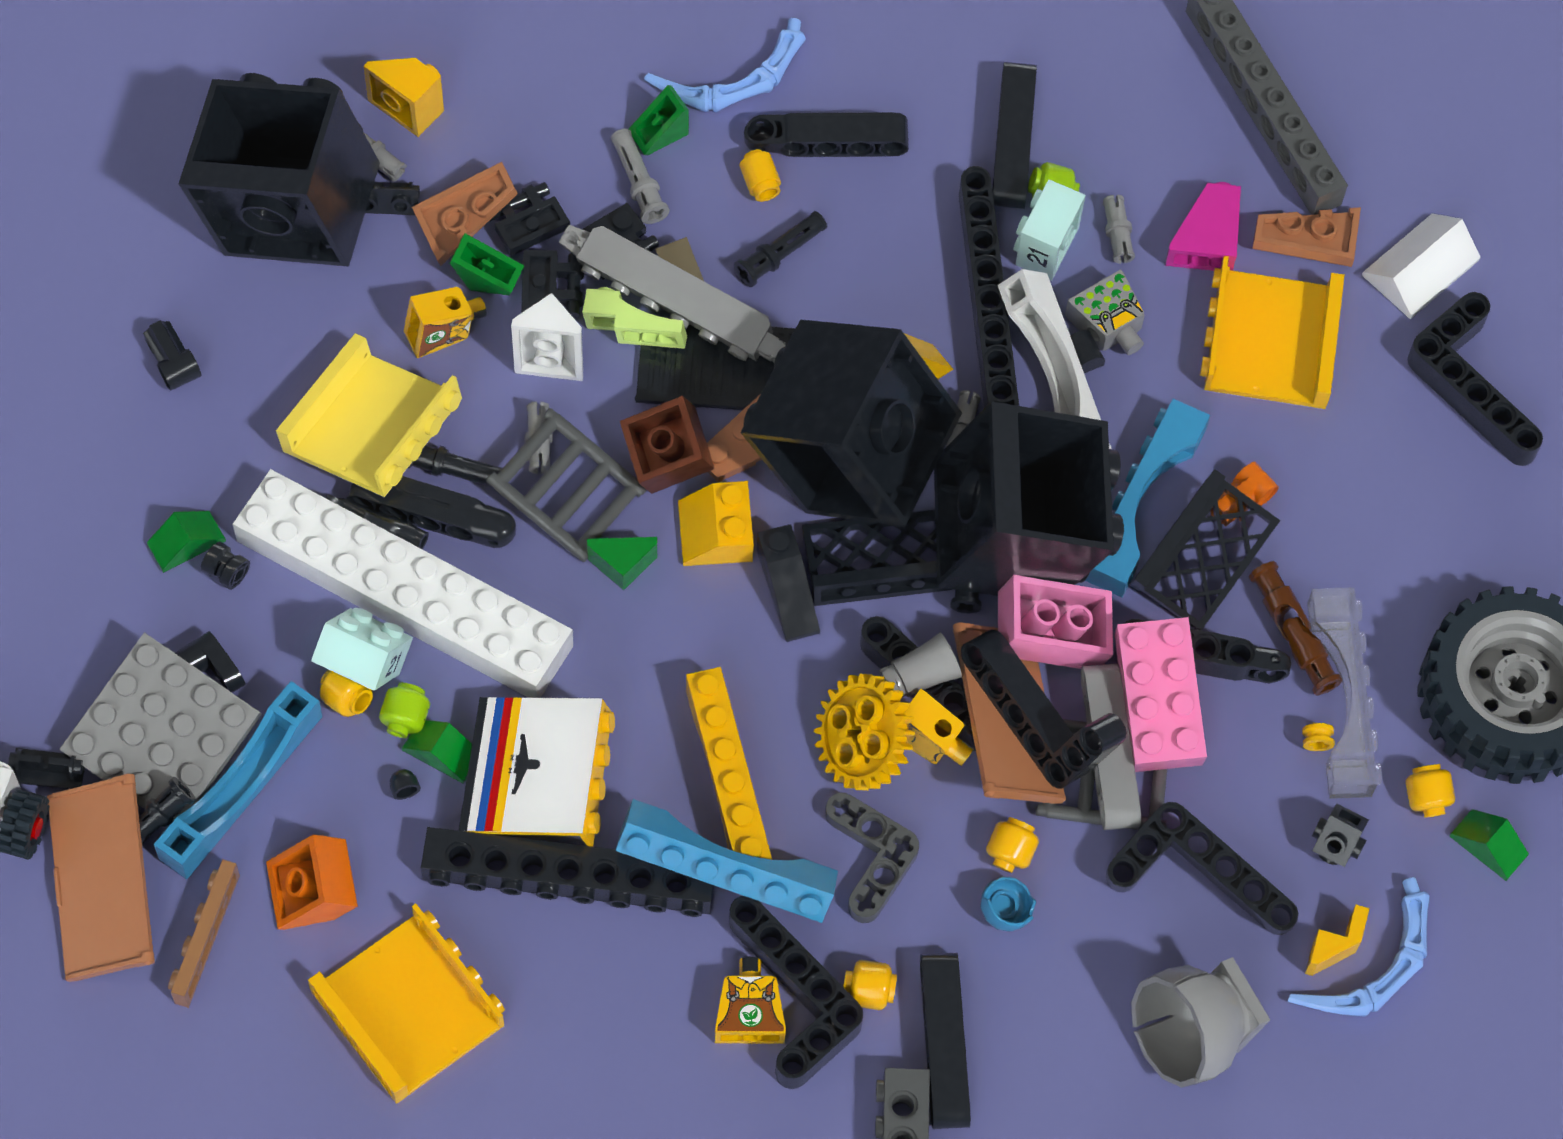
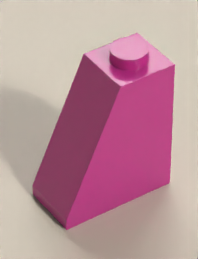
(1208, 230)

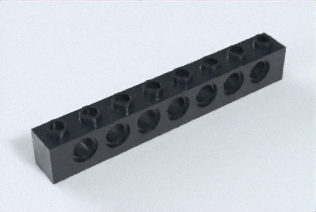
(553, 857)

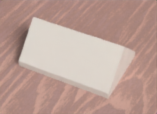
(1424, 263)
(547, 341)

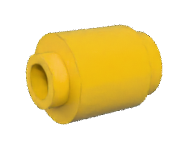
(760, 175)

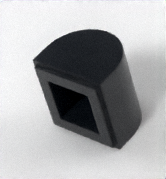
(1087, 350)

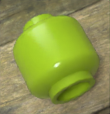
(1054, 172)
(404, 710)

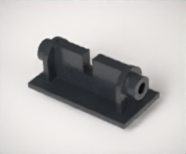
(395, 199)
(46, 768)

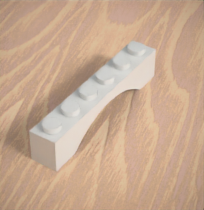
(1038, 315)

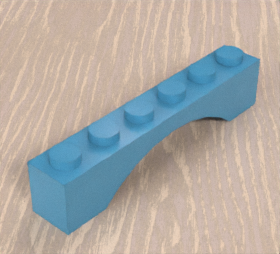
(1174, 442)
(206, 822)
(786, 884)

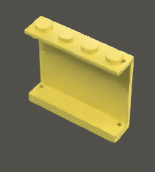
(367, 418)

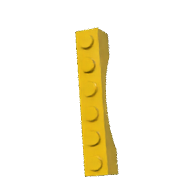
(727, 763)

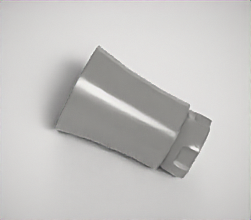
(923, 667)

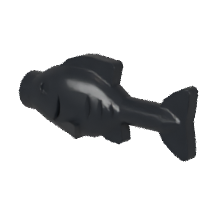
(388, 522)

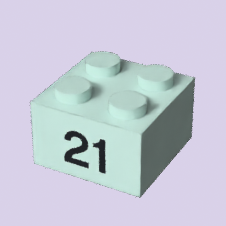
(1049, 228)
(362, 648)

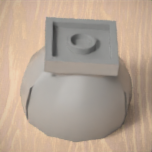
(1207, 1023)

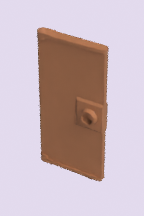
(1002, 760)
(100, 878)

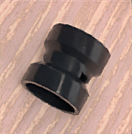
(225, 565)

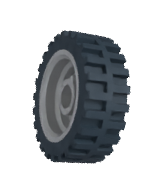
(1459, 699)

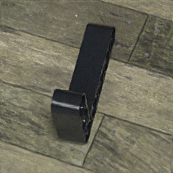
(1471, 383)
(1032, 717)
(1204, 862)
(800, 986)

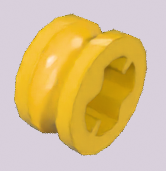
(1318, 737)

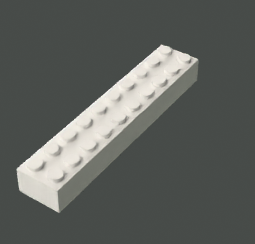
(403, 585)

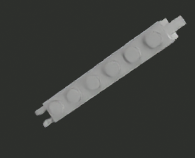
(674, 291)

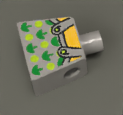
(1109, 313)

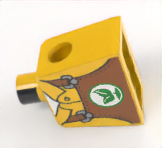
(440, 319)
(750, 1007)

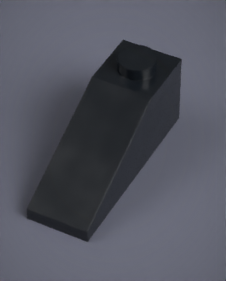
(787, 582)

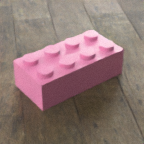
(1161, 694)

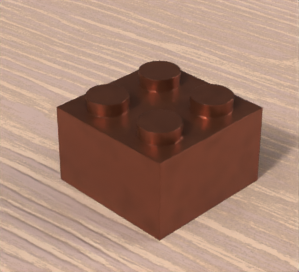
(667, 444)

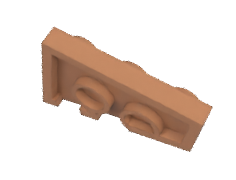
(463, 209)
(1317, 237)
(731, 450)

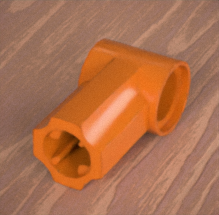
(1254, 484)

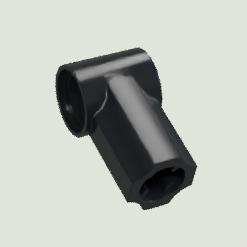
(174, 361)

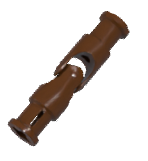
(1304, 645)

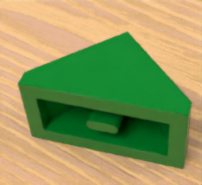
(661, 122)
(484, 267)
(184, 537)
(622, 557)
(441, 748)
(1491, 842)

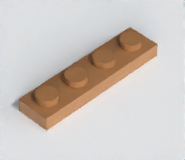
(208, 920)

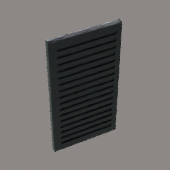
(703, 373)

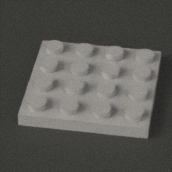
(161, 724)

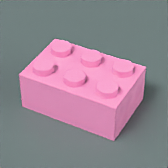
(1056, 622)

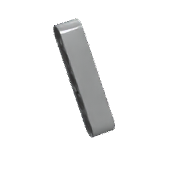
(1116, 773)

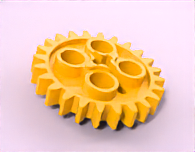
(864, 732)

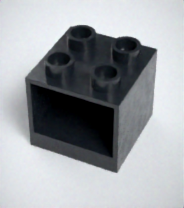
(280, 170)
(851, 421)
(1025, 499)

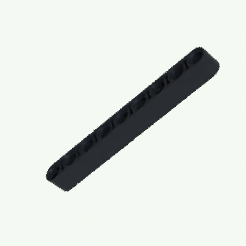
(986, 289)

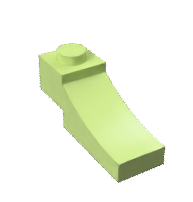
(607, 311)

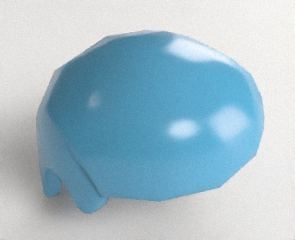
(1007, 904)

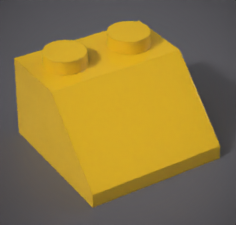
(405, 91)
(716, 525)

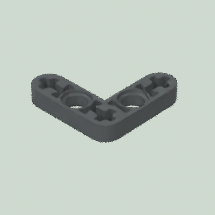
(883, 845)

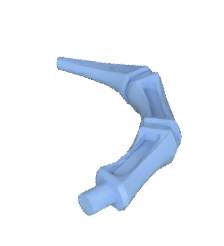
(757, 82)
(1405, 963)

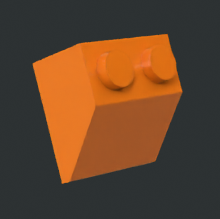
(311, 882)

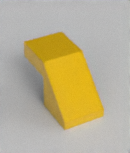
(1332, 948)

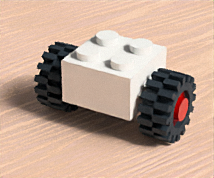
(21, 816)

